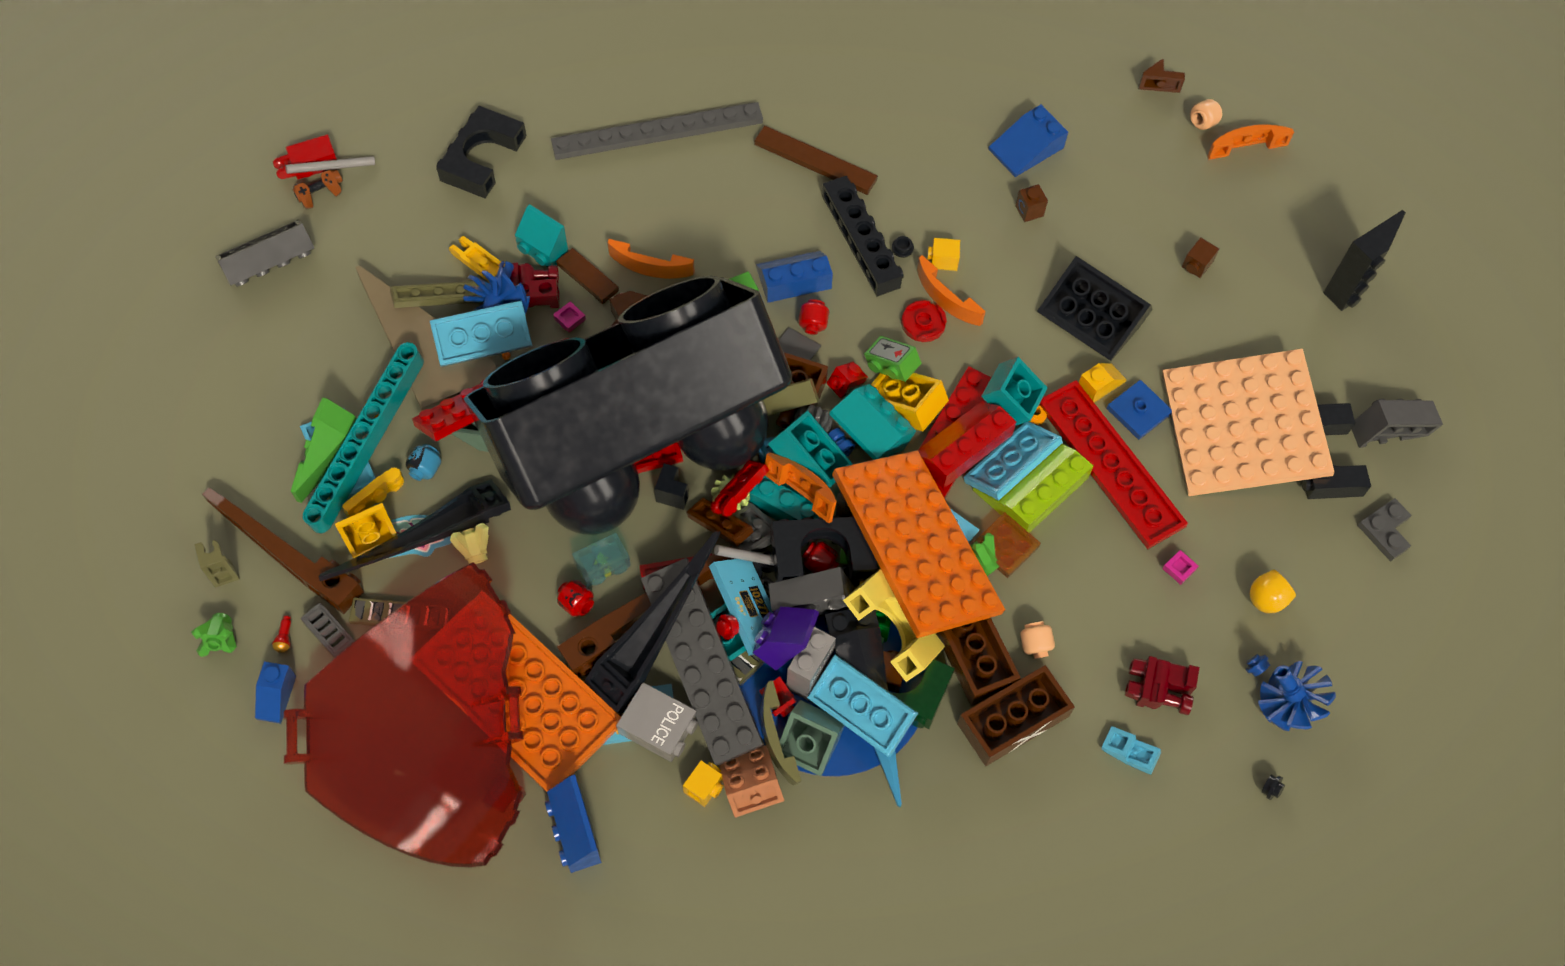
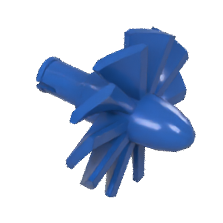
(499, 291)
(1289, 700)

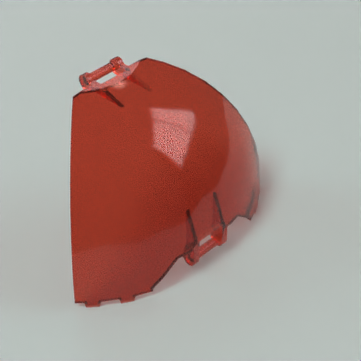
(415, 728)

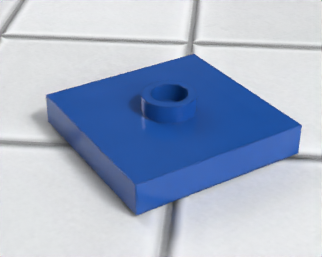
(1139, 409)

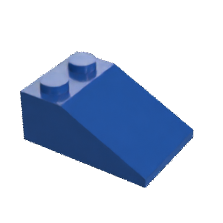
(1029, 141)

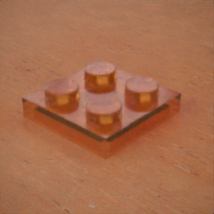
(1011, 544)

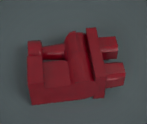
(534, 283)
(1158, 678)

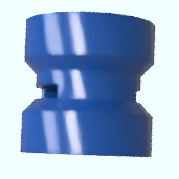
(845, 445)

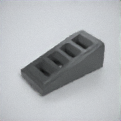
(318, 617)

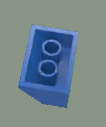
(795, 276)
(572, 826)

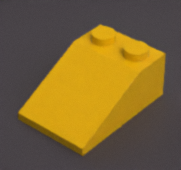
(916, 399)
(366, 530)

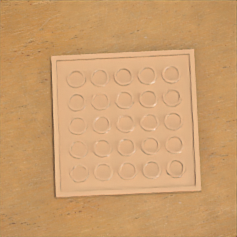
(1247, 423)

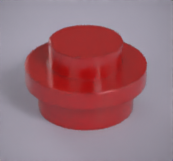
(727, 626)

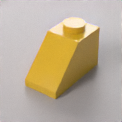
(1101, 380)

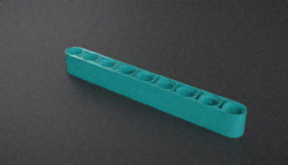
(363, 447)

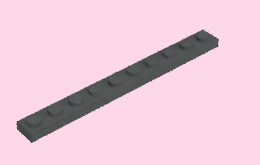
(656, 130)

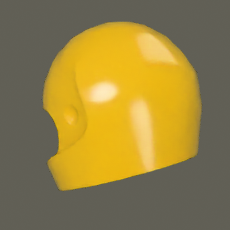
(1271, 592)

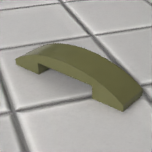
(788, 765)

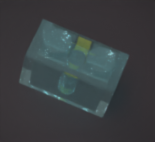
(601, 560)

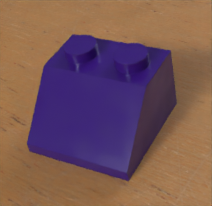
(784, 635)

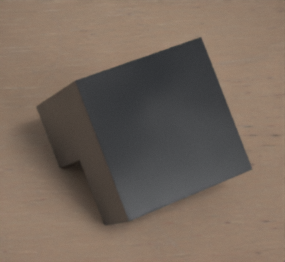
(669, 489)

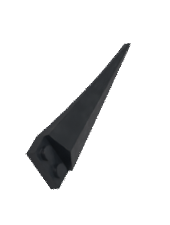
(461, 513)
(628, 662)

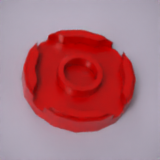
(923, 321)

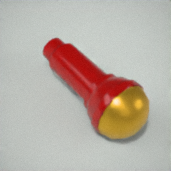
(281, 642)

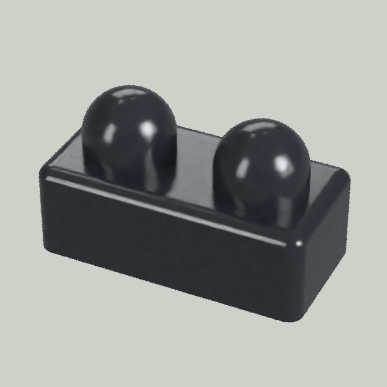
(671, 371)

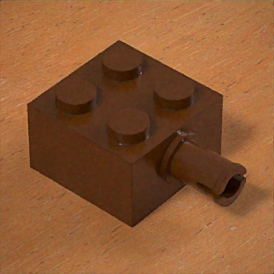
(802, 370)

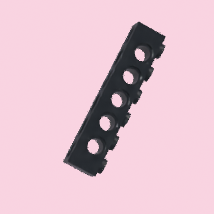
(853, 221)

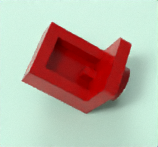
(846, 377)
(785, 698)

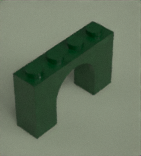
(928, 694)

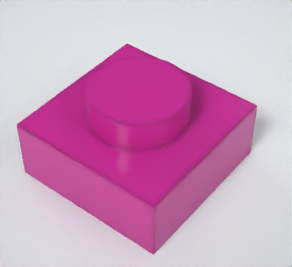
(569, 317)
(1180, 567)

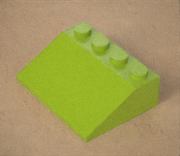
(1043, 488)

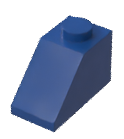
(273, 691)

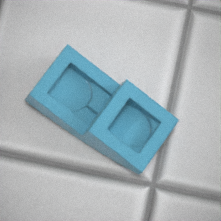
(1130, 751)

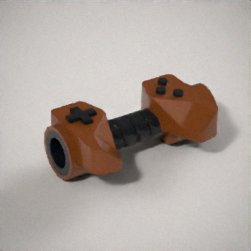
(329, 179)

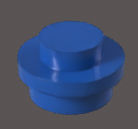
(1257, 664)

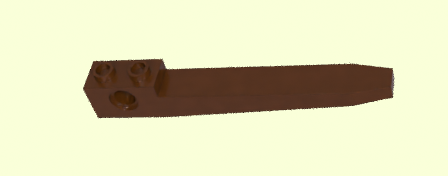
(302, 568)
(612, 627)

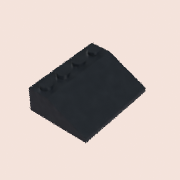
(1361, 262)
(1095, 308)

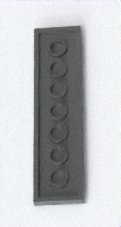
(706, 672)

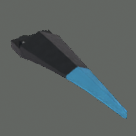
(862, 648)

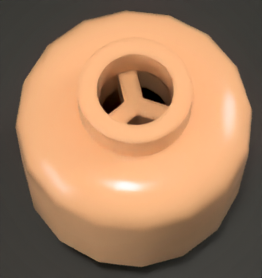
(1206, 114)
(1037, 639)

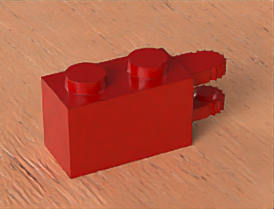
(308, 151)

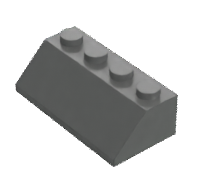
(265, 252)

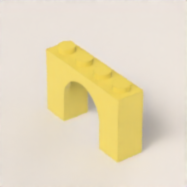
(915, 652)

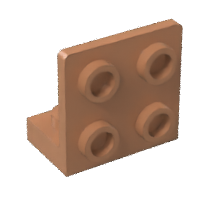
(751, 782)

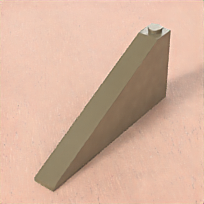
(413, 326)

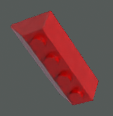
(966, 442)

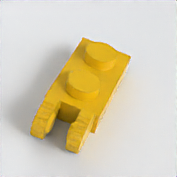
(476, 257)
(374, 492)

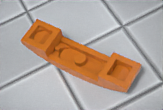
(1272, 135)
(654, 267)
(966, 311)
(804, 482)

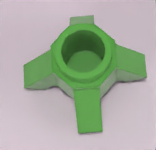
(986, 553)
(215, 635)

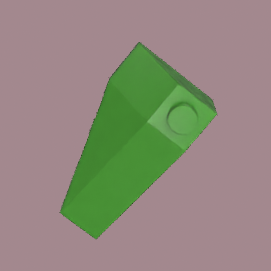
(331, 428)

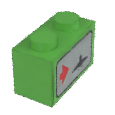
(892, 358)

